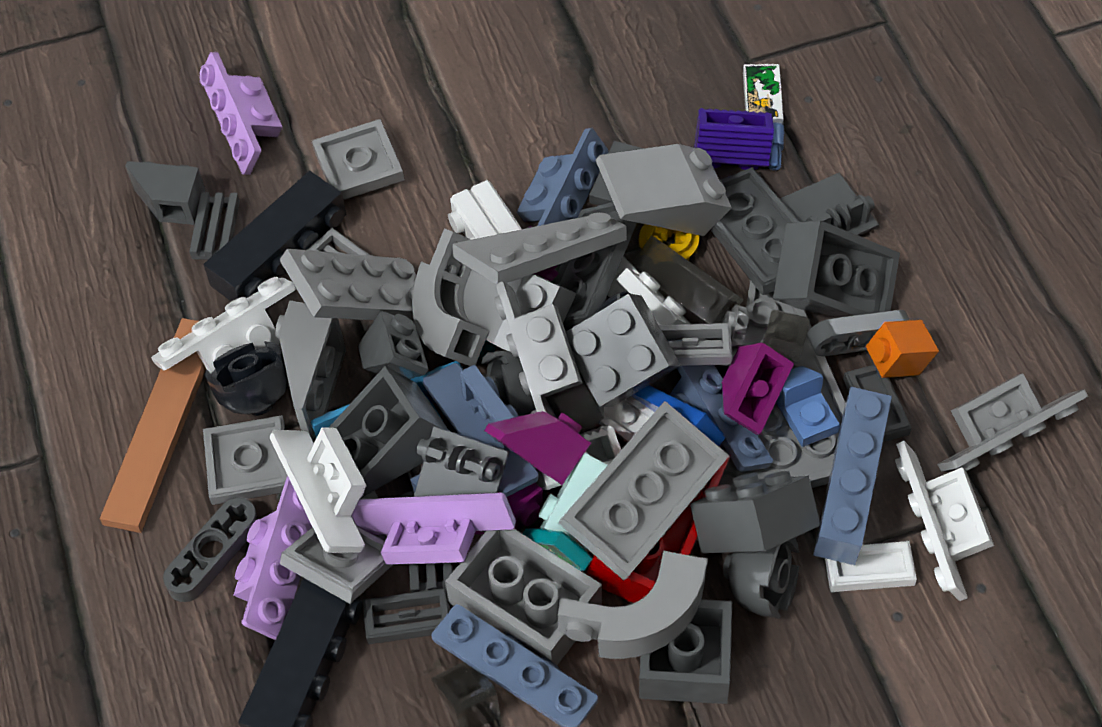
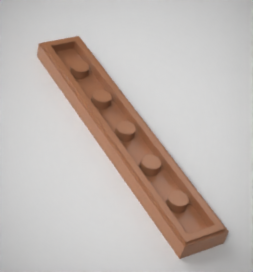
(154, 441)

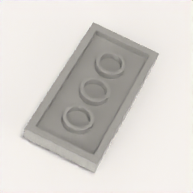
(351, 283)
(643, 490)

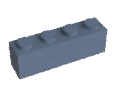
(852, 476)

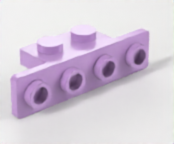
(241, 110)
(432, 526)
(260, 577)

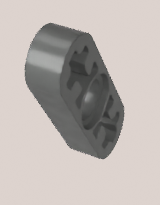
(849, 333)
(212, 566)

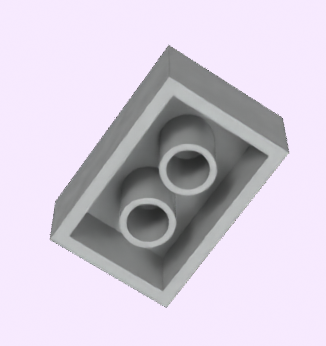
(520, 590)

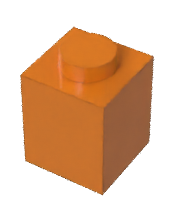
(902, 348)

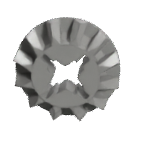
(738, 324)

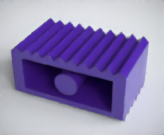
(735, 137)

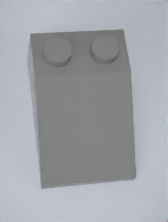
(665, 187)
(531, 293)
(312, 359)

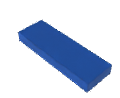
(654, 398)

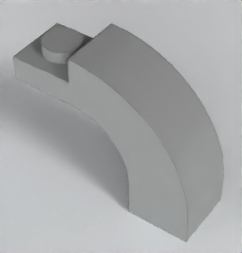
(439, 305)
(647, 623)

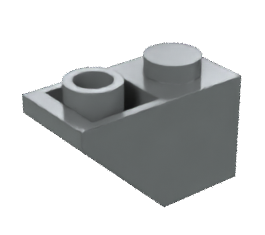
(168, 190)
(394, 344)

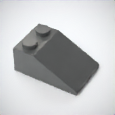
(834, 271)
(386, 427)

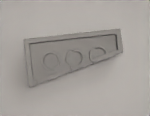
(537, 248)

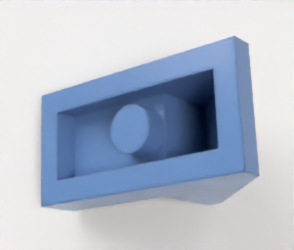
(806, 407)

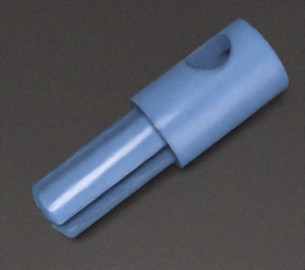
(777, 147)

